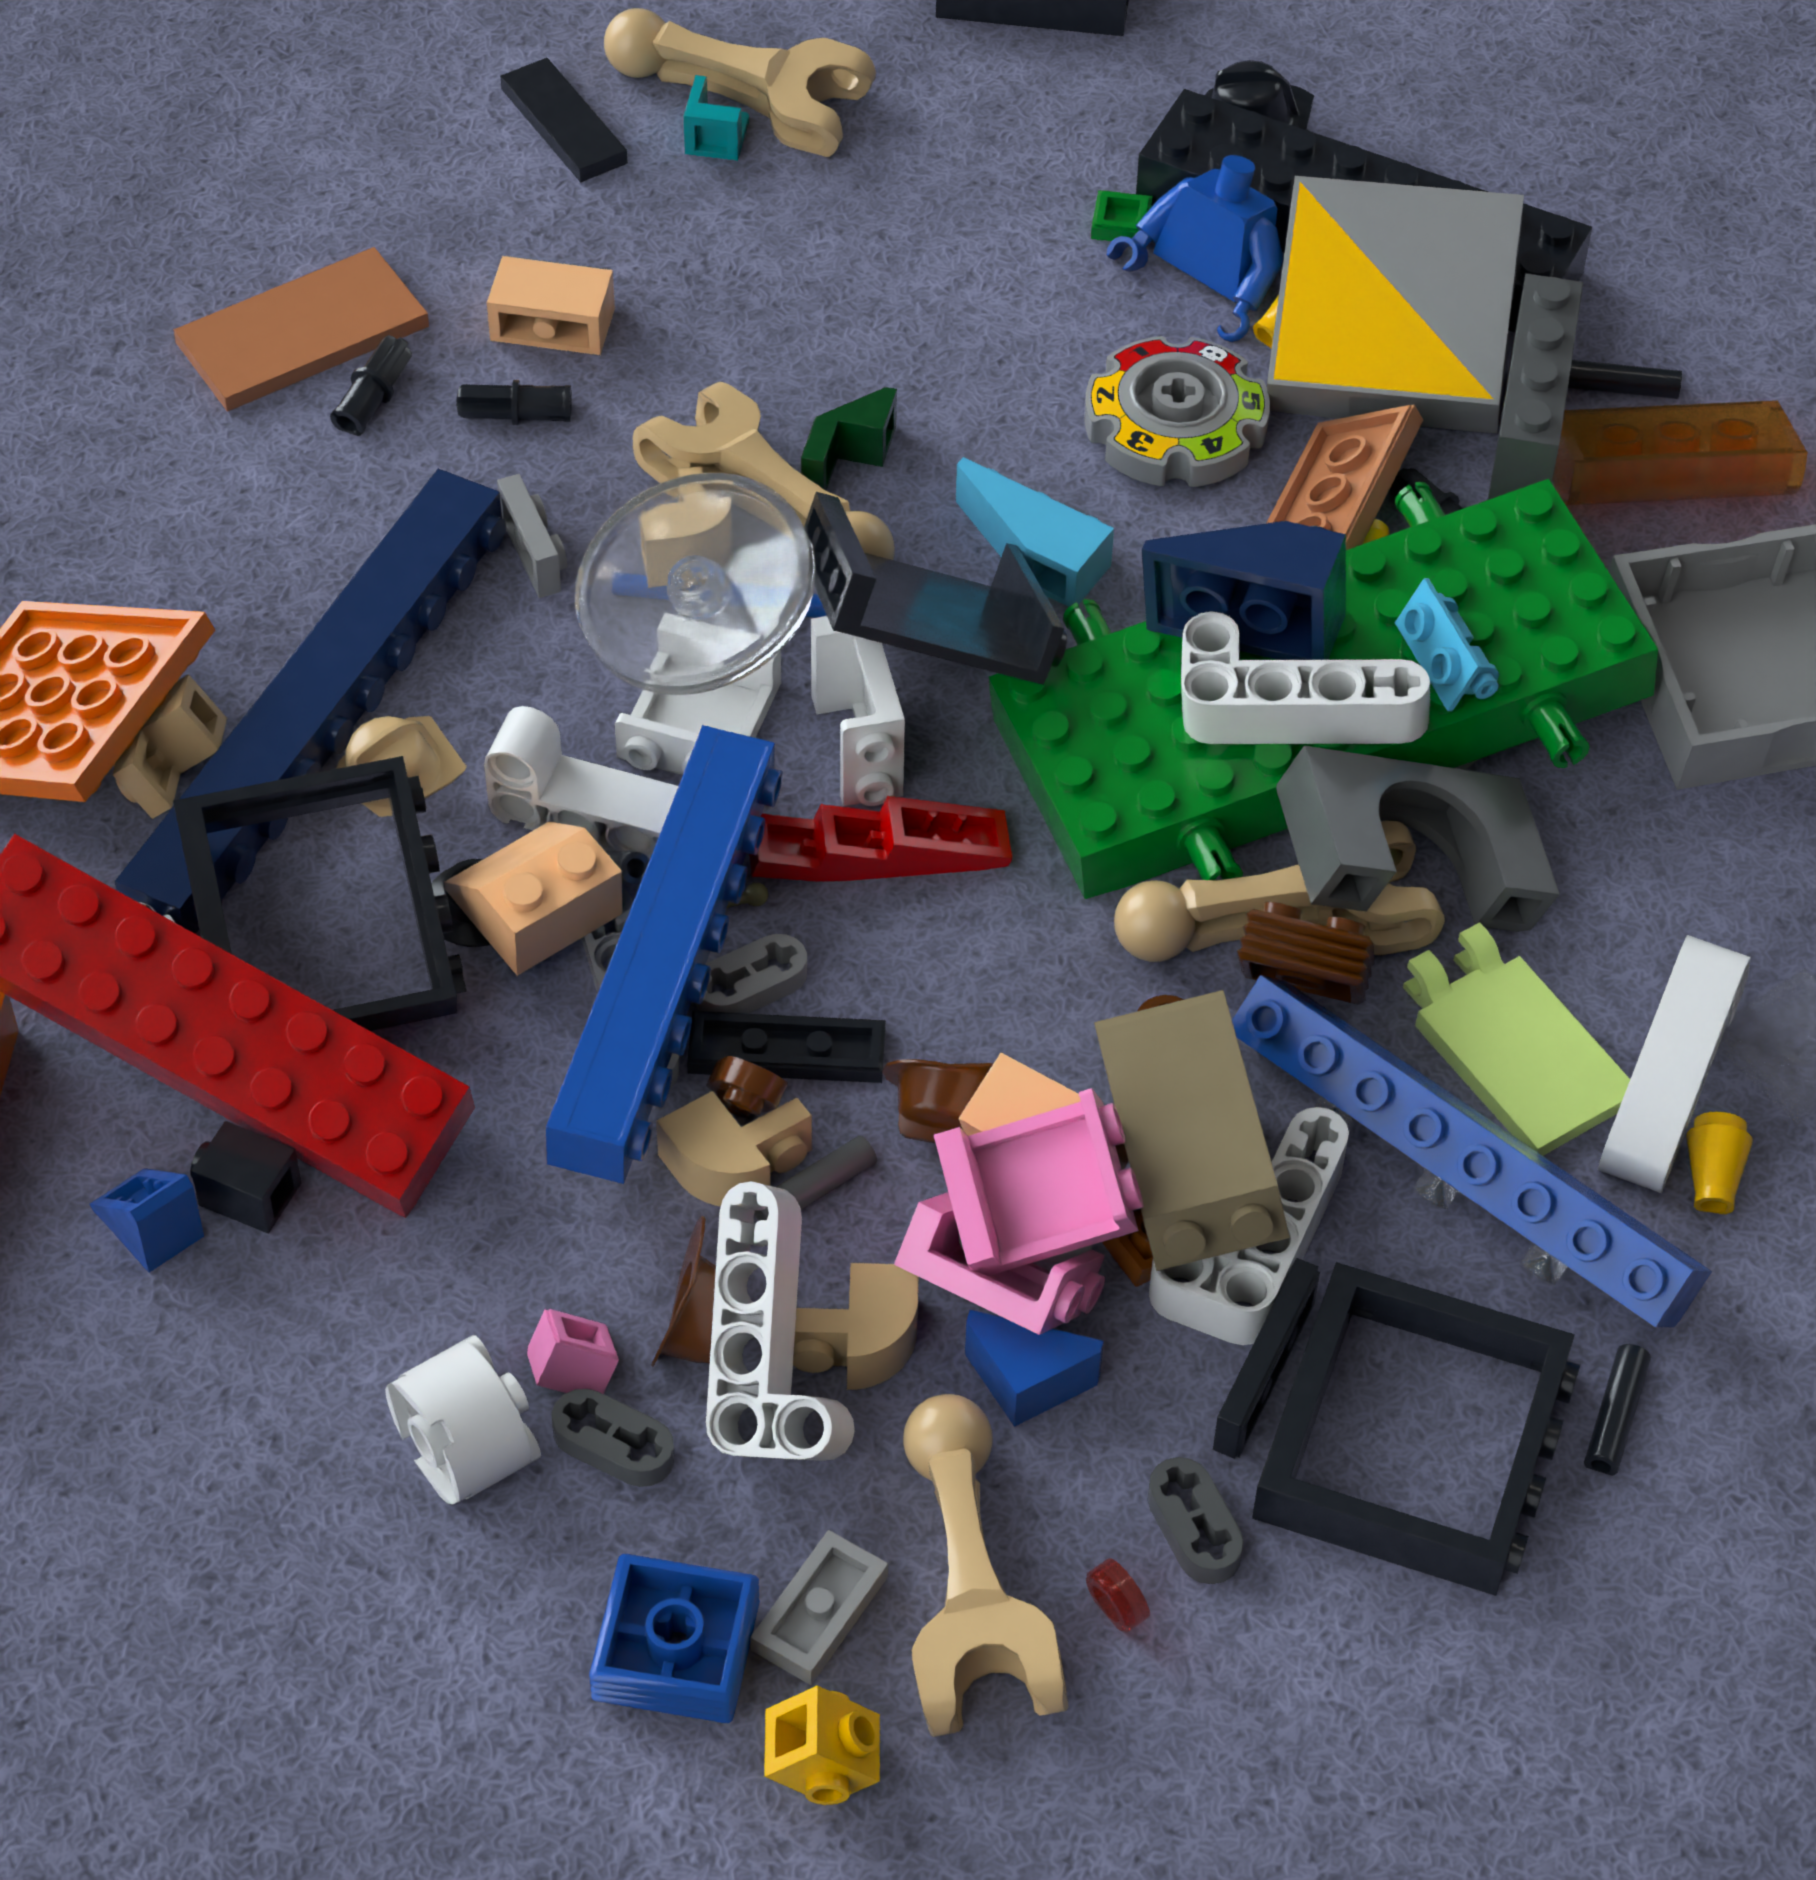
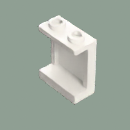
(856, 676)
(666, 726)

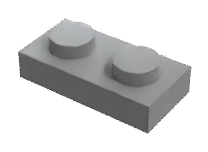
(526, 525)
(819, 1607)

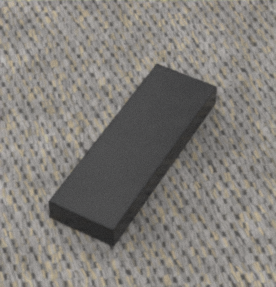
(564, 119)
(790, 1045)
(1266, 1359)

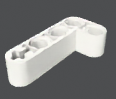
(1294, 699)
(538, 785)
(1674, 1063)
(1249, 1273)
(773, 1325)

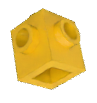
(822, 1745)

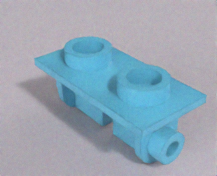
(1442, 647)

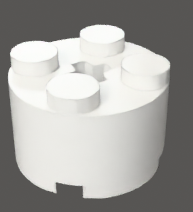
(463, 1420)

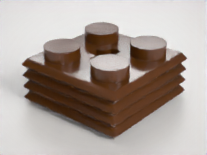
(1309, 956)

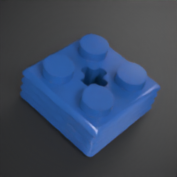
(645, 1608)

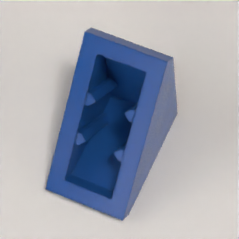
(152, 1215)
(1028, 1369)

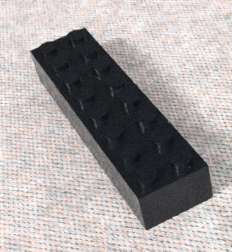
(1204, 131)

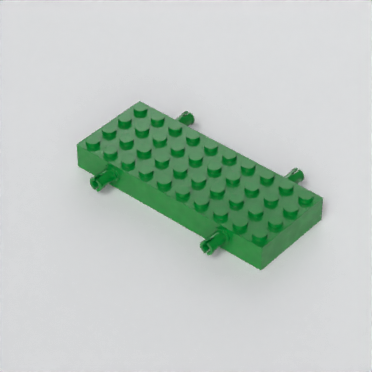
(1144, 798)

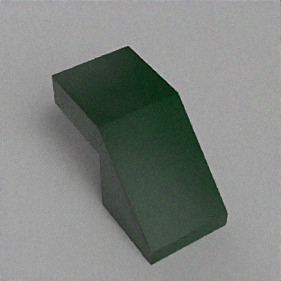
(851, 432)

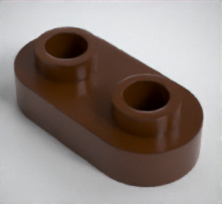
(745, 1087)

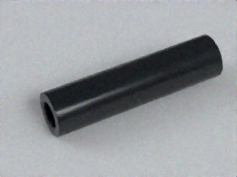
(1625, 379)
(631, 863)
(1617, 1409)

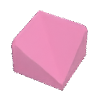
(571, 1353)

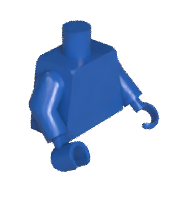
(1215, 233)

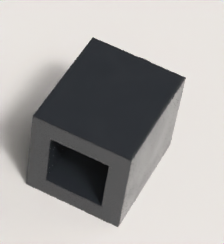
(245, 1176)

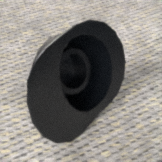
(1264, 91)

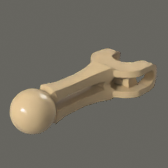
(769, 80)
(731, 444)
(1161, 920)
(980, 1624)

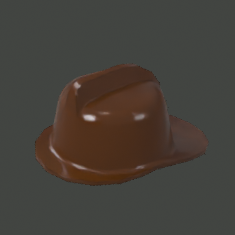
(932, 1094)
(693, 1306)

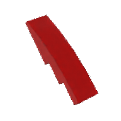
(897, 841)

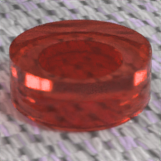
(1117, 1595)

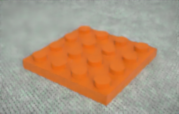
(83, 688)

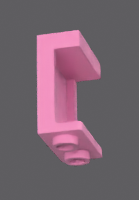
(1039, 1185)
(1022, 1295)

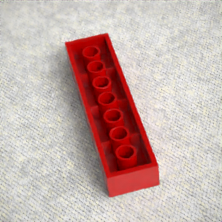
(223, 1030)

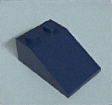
(1271, 578)

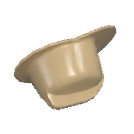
(416, 739)

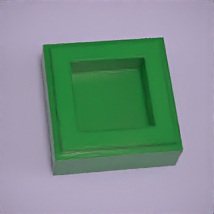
(1118, 214)

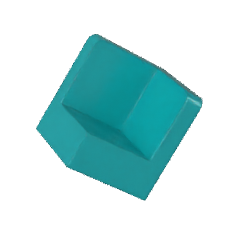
(711, 128)

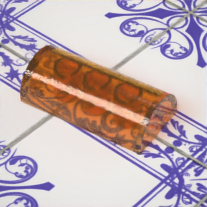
(1678, 453)

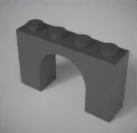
(1536, 384)
(1476, 818)

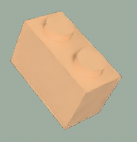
(551, 305)

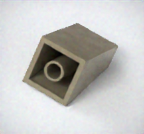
(1191, 1130)

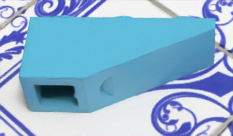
(1058, 542)

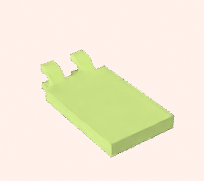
(1515, 1044)

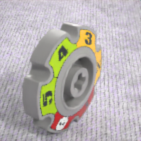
(1176, 411)

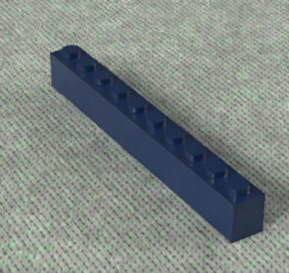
(329, 681)

